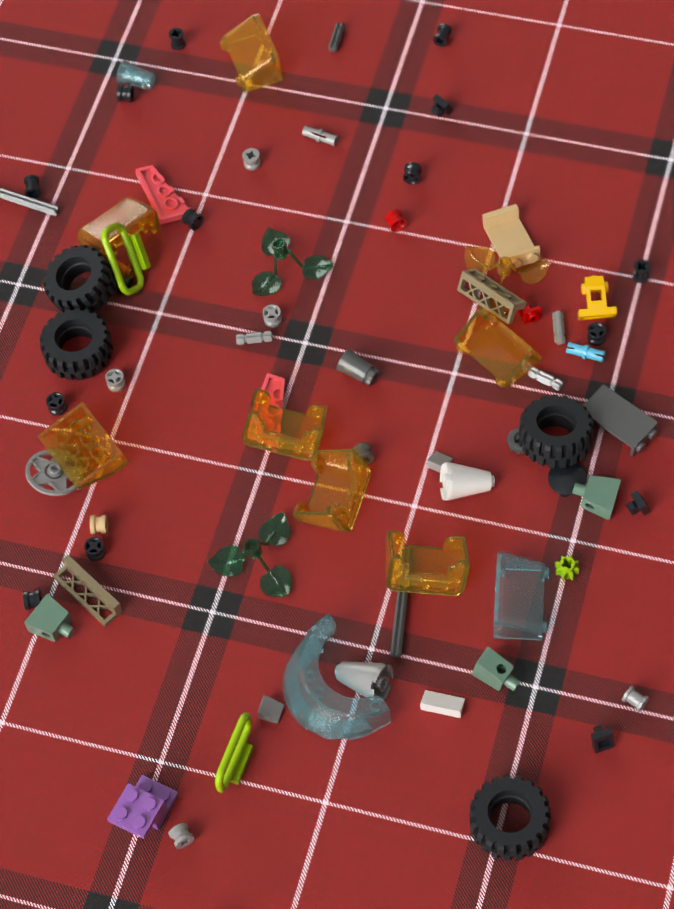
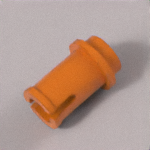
(126, 270)

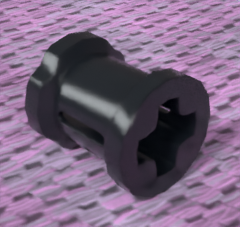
(443, 32)
(177, 41)
(31, 183)
(641, 271)

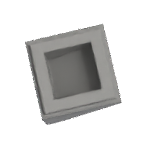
(436, 460)
(270, 710)

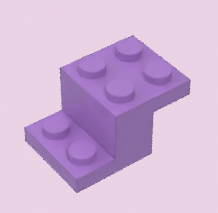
(143, 807)

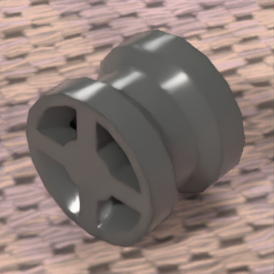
(364, 451)

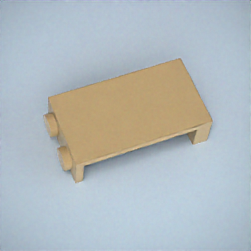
(510, 236)

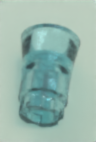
(135, 76)

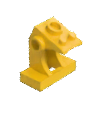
(599, 308)

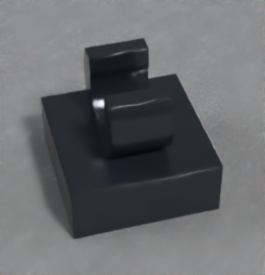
(440, 106)
(638, 504)
(602, 739)

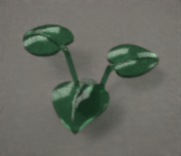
(277, 244)
(229, 558)

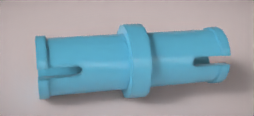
(585, 352)

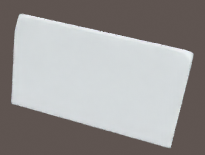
(442, 703)

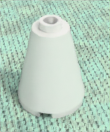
(463, 481)

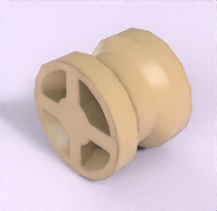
(98, 524)

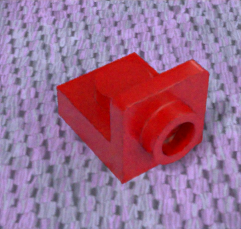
(530, 314)

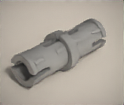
(330, 138)

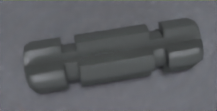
(336, 37)

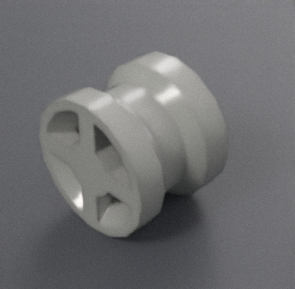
(253, 163)
(272, 311)
(112, 377)
(181, 835)

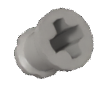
(635, 698)

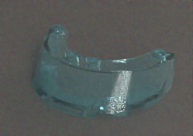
(316, 704)

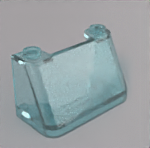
(519, 598)

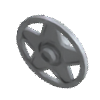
(49, 473)

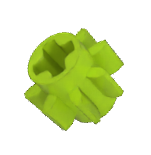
(567, 567)

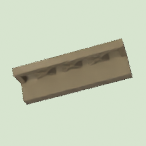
(490, 289)
(91, 585)

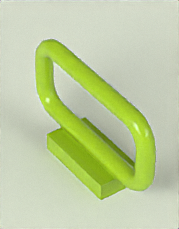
(136, 254)
(236, 755)

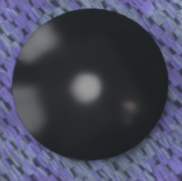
(563, 479)

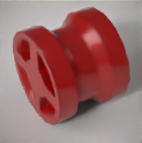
(395, 220)

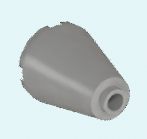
(365, 677)

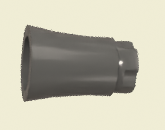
(357, 367)

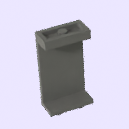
(622, 419)

